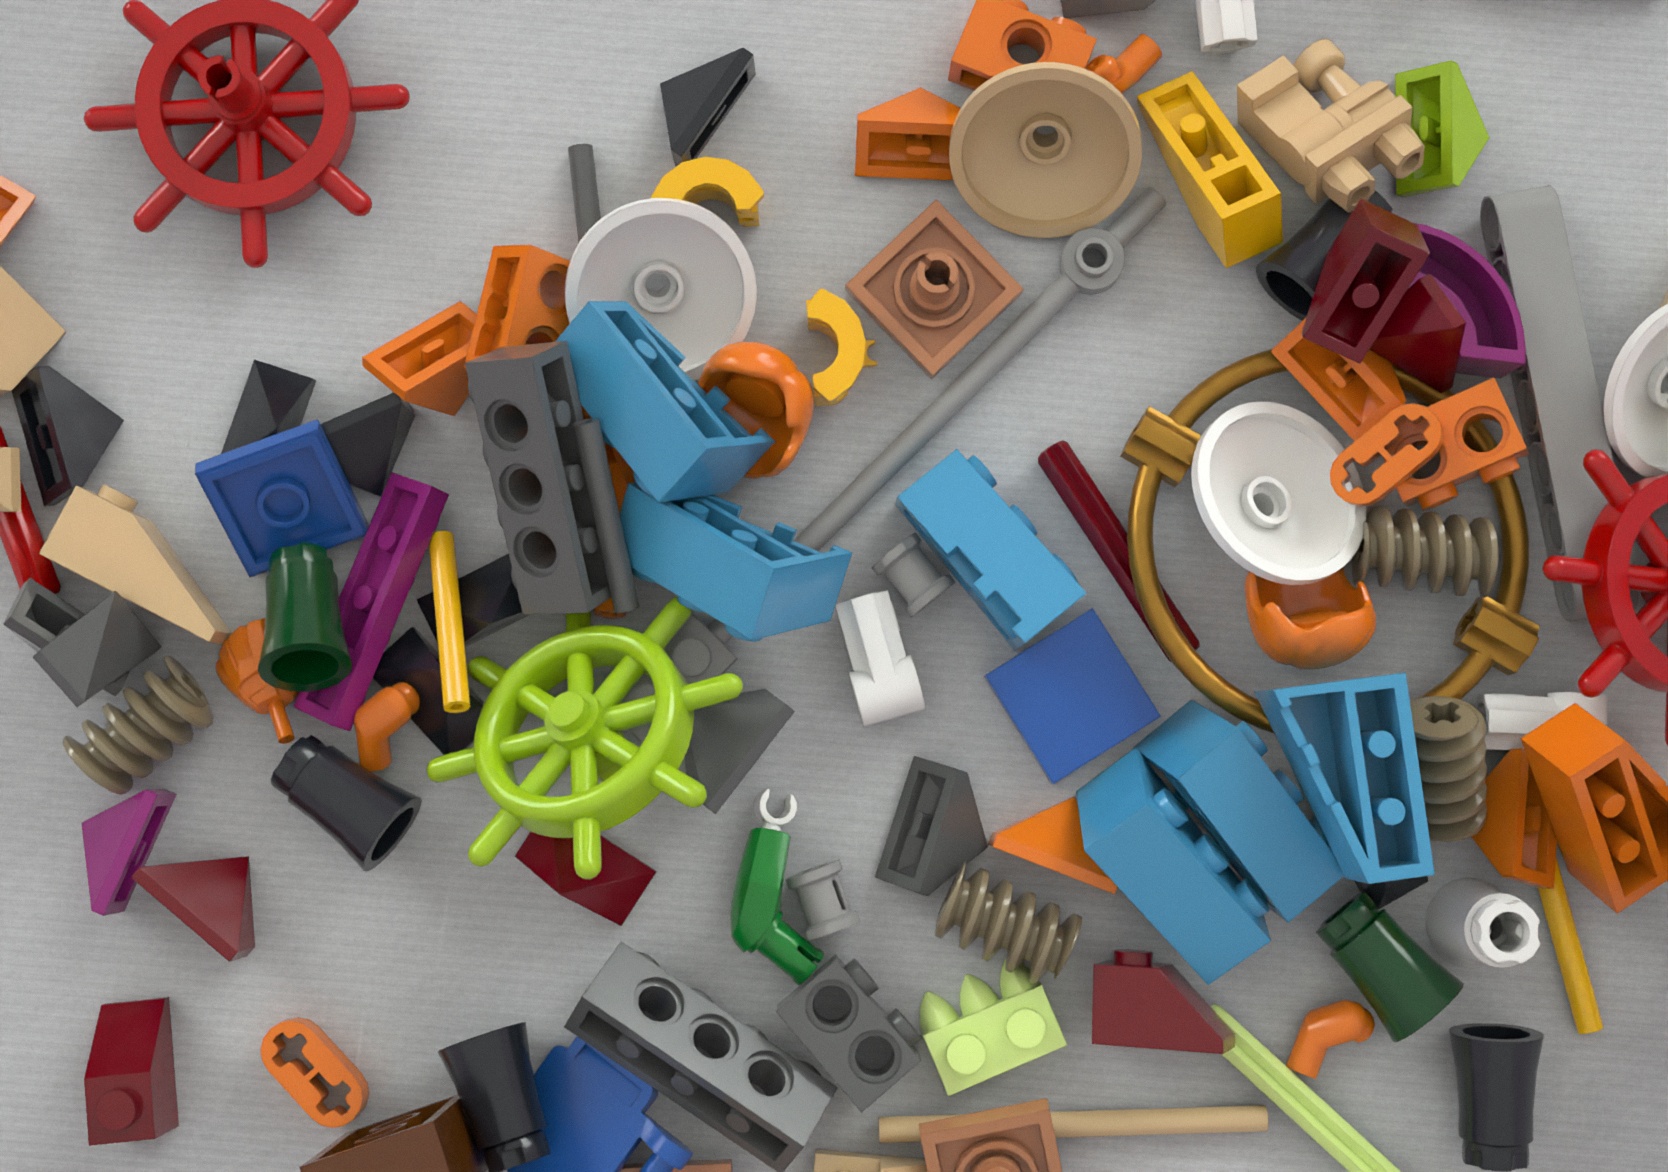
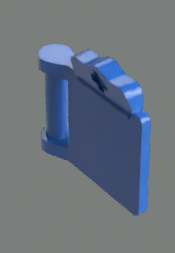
(598, 1116)

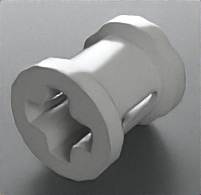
(913, 574)
(823, 899)

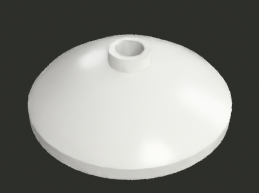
(708, 272)
(1639, 398)
(1270, 493)

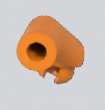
(1129, 65)
(379, 720)
(1326, 1028)

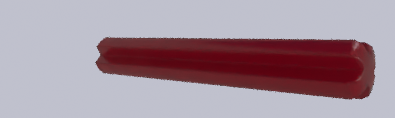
(1100, 525)

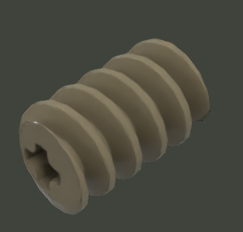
(1427, 548)
(143, 730)
(1451, 766)
(1007, 924)

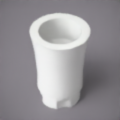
(1461, 922)

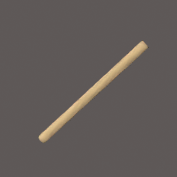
(1113, 1122)

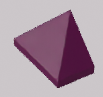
(119, 844)

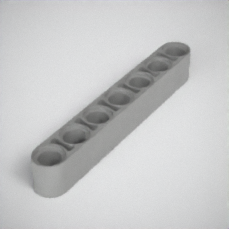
(1558, 382)

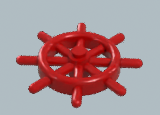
(245, 111)
(1609, 577)

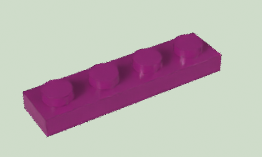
(377, 592)

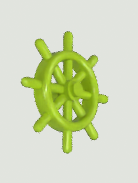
(583, 733)

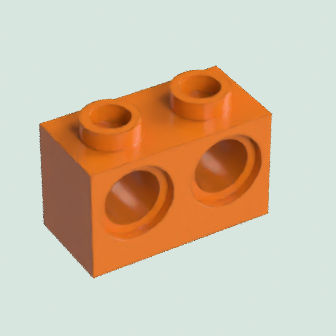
(510, 302)
(1457, 459)

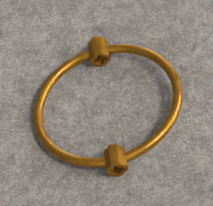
(1165, 450)

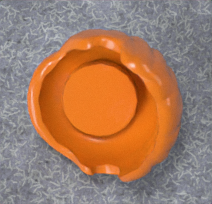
(764, 394)
(1311, 622)

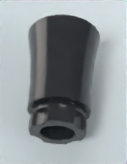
(1295, 267)
(346, 800)
(1496, 1092)
(499, 1095)

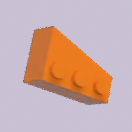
(1601, 806)

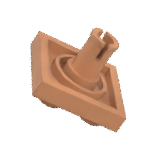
(933, 289)
(993, 1140)

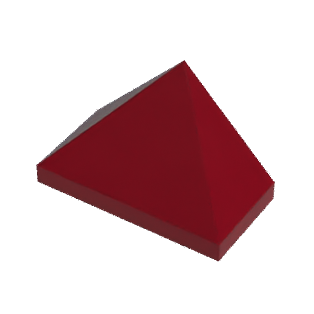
(1424, 335)
(608, 894)
(209, 899)

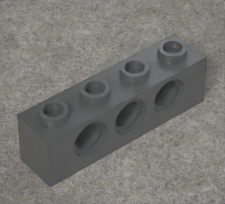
(526, 421)
(713, 1088)

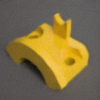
(715, 180)
(839, 322)

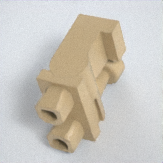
(1330, 146)

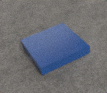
(281, 495)
(1072, 696)

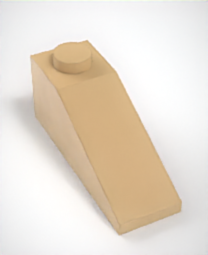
(129, 555)

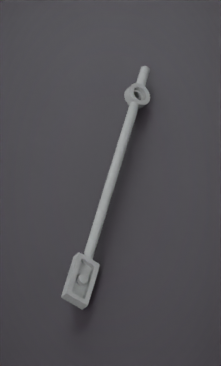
(701, 650)

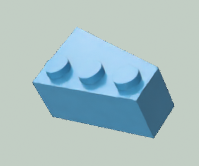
(652, 410)
(989, 548)
(730, 568)
(1358, 771)
(1244, 806)
(1170, 868)

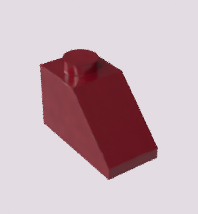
(1363, 280)
(1152, 1007)
(131, 1073)

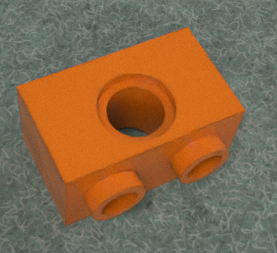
(1001, 24)

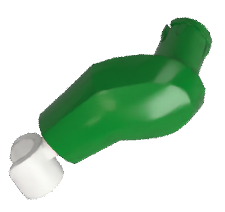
(758, 892)

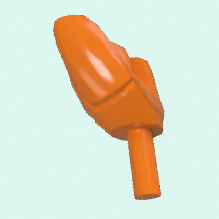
(240, 675)

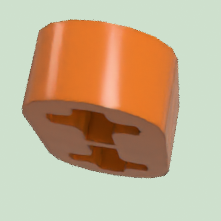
(1375, 443)
(303, 1083)

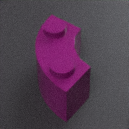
(1493, 328)

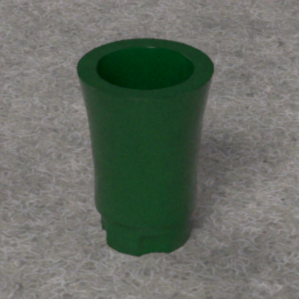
(303, 622)
(1388, 966)

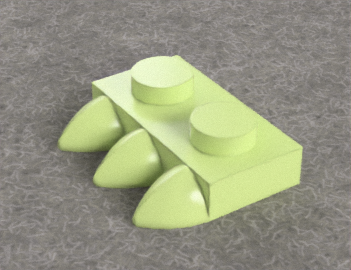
(992, 1031)

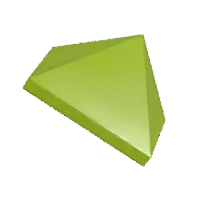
(1445, 124)

